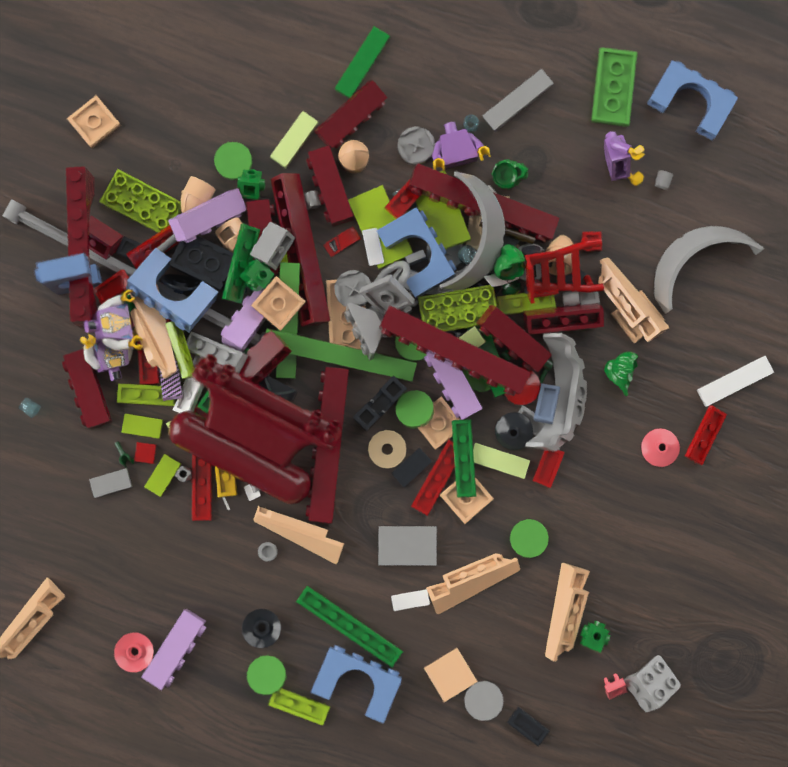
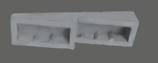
(517, 100)

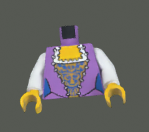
(113, 324)
(105, 358)

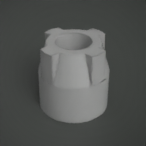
(663, 179)
(312, 200)
(570, 298)
(189, 474)

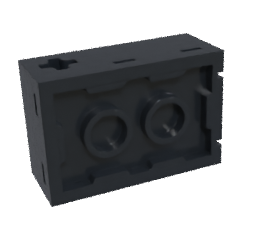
(203, 262)

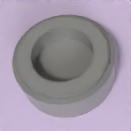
(267, 551)

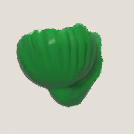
(509, 173)
(510, 263)
(621, 370)

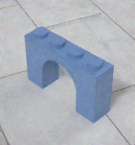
(718, 100)
(413, 225)
(58, 272)
(184, 312)
(385, 682)

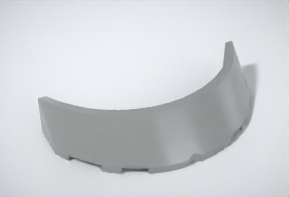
(492, 235)
(683, 249)
(572, 394)

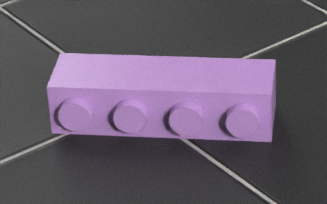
(207, 215)
(244, 325)
(456, 387)
(174, 649)

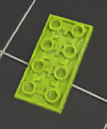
(140, 201)
(370, 214)
(445, 221)
(456, 308)

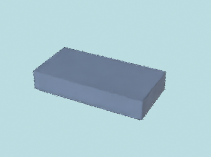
(547, 403)

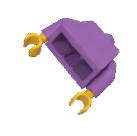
(457, 148)
(619, 159)

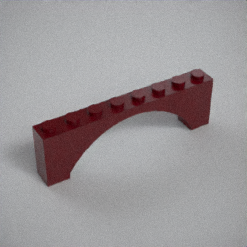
(79, 194)

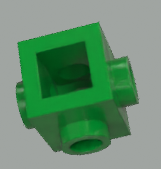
(251, 184)
(257, 275)
(595, 643)

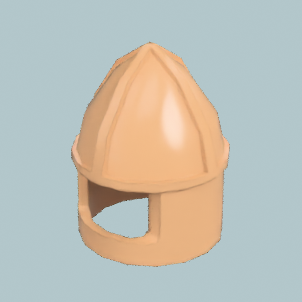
(353, 156)
(195, 193)
(229, 236)
(558, 243)

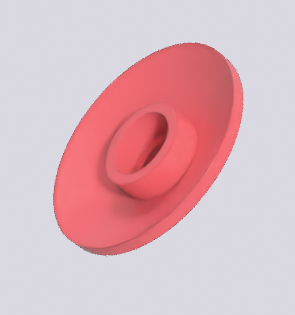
(651, 450)
(124, 655)

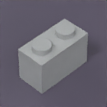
(272, 245)

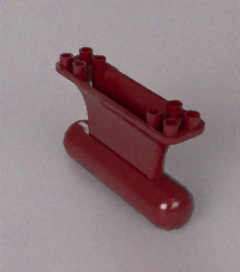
(252, 432)

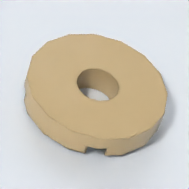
(387, 437)

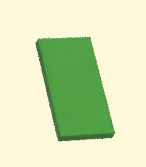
(614, 87)

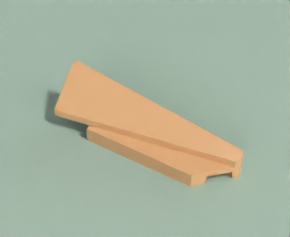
(630, 301)
(155, 337)
(301, 533)
(470, 581)
(567, 610)
(30, 619)

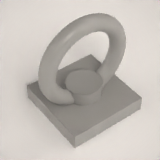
(388, 290)

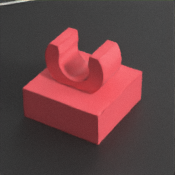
(615, 688)

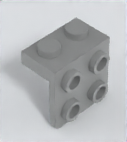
(653, 684)

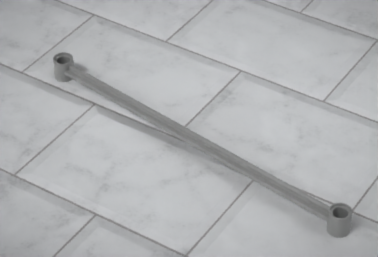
(16, 212)

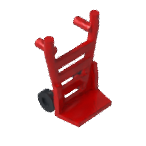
(534, 256)

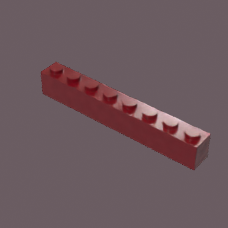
(458, 195)
(294, 218)
(454, 350)
(327, 460)

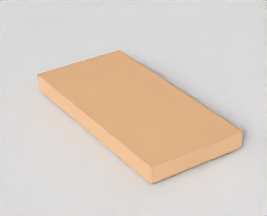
(339, 329)

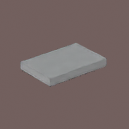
(407, 545)

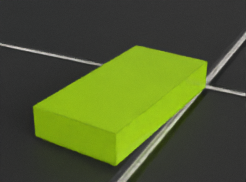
(142, 426)
(162, 475)

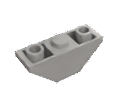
(365, 327)

